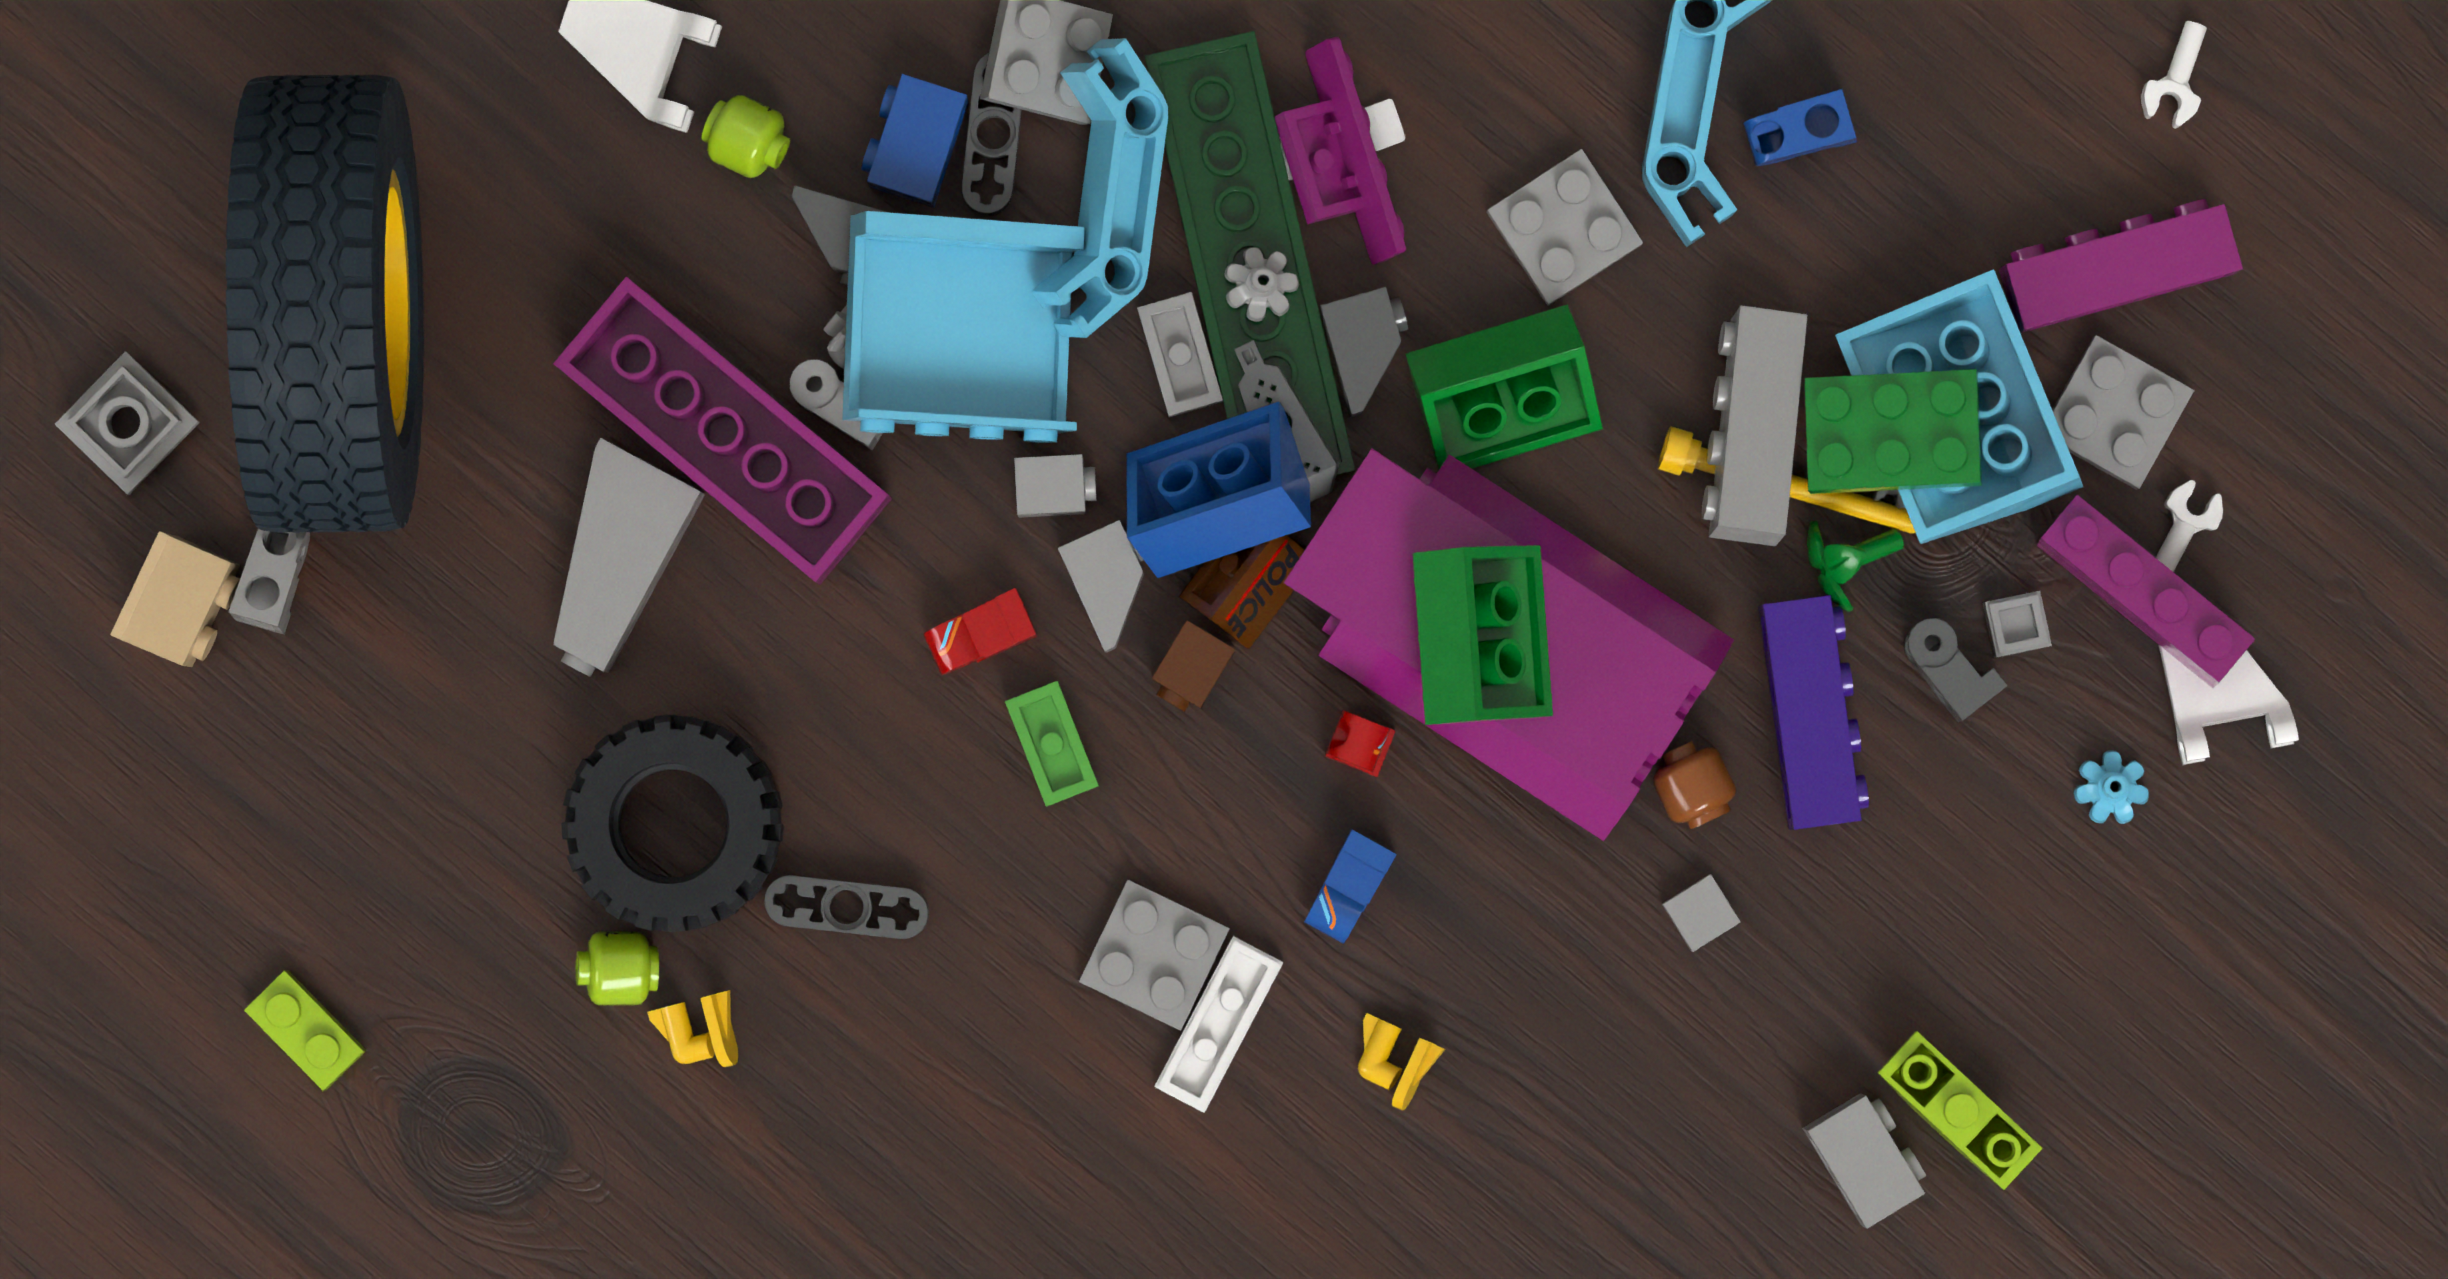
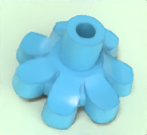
(2099, 792)

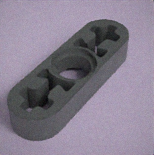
(975, 173)
(803, 916)

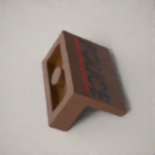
(1244, 587)

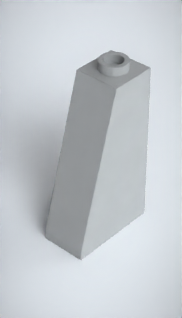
(621, 548)

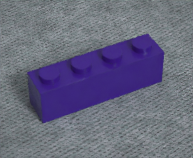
(1811, 712)

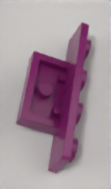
(1335, 155)

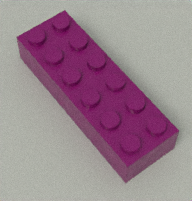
(722, 431)

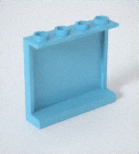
(951, 328)

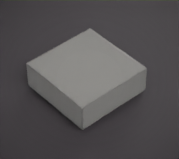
(2017, 624)
(1701, 913)

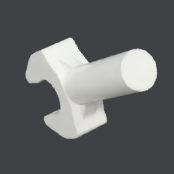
(2177, 77)
(2185, 523)

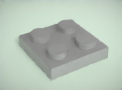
(1031, 49)
(1564, 227)
(2118, 411)
(1154, 955)

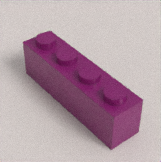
(2121, 267)
(2145, 591)

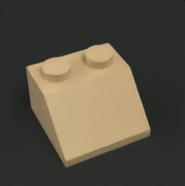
(177, 600)

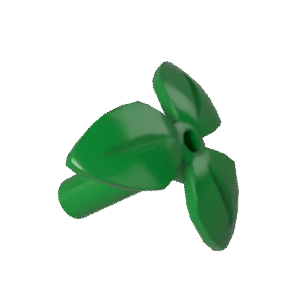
(1842, 561)

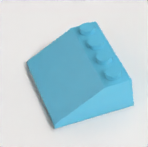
(2020, 438)

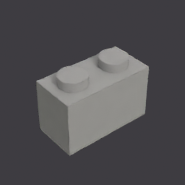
(1865, 1159)

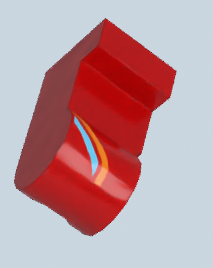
(980, 632)
(1360, 743)

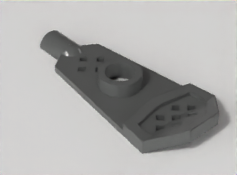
(1307, 438)

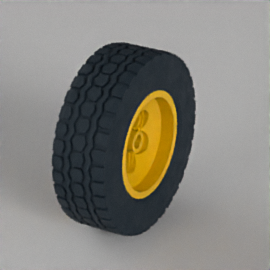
(325, 303)

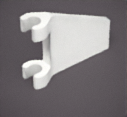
(636, 49)
(2238, 696)

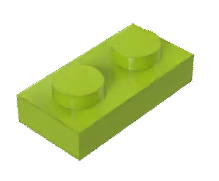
(305, 1030)

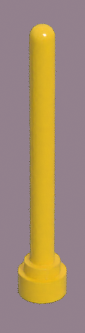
(1685, 454)

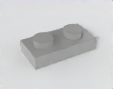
(1180, 354)

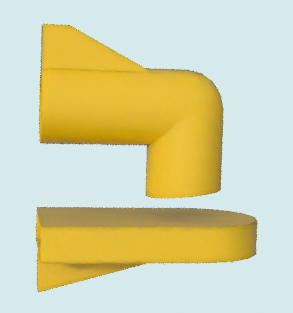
(685, 1047)
(1373, 1065)

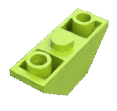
(1959, 1110)

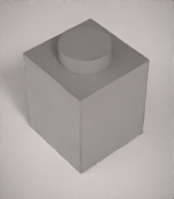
(1053, 485)

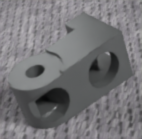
(1935, 656)

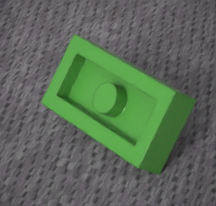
(1051, 743)

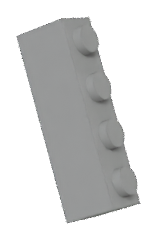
(1756, 425)

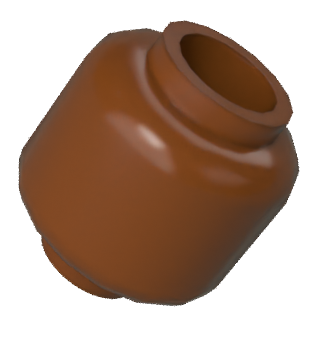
(1694, 785)

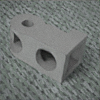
(821, 392)
(270, 580)

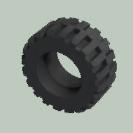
(596, 837)

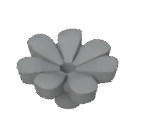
(1259, 296)

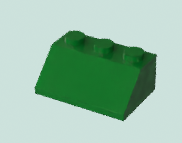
(1505, 389)
(1482, 634)

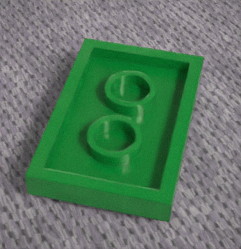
(1893, 431)

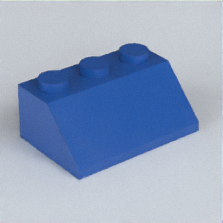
(1216, 491)

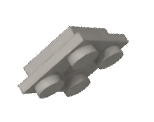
(161, 428)

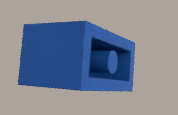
(915, 140)

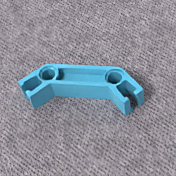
(1685, 110)
(1117, 188)

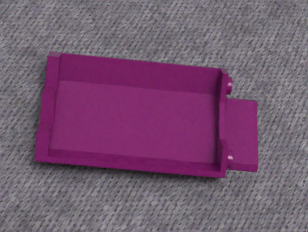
(1617, 647)

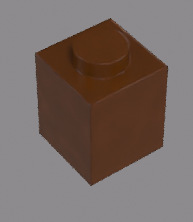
(1191, 667)

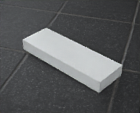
(1218, 1024)

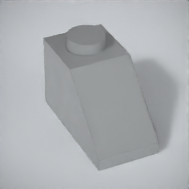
(1106, 578)

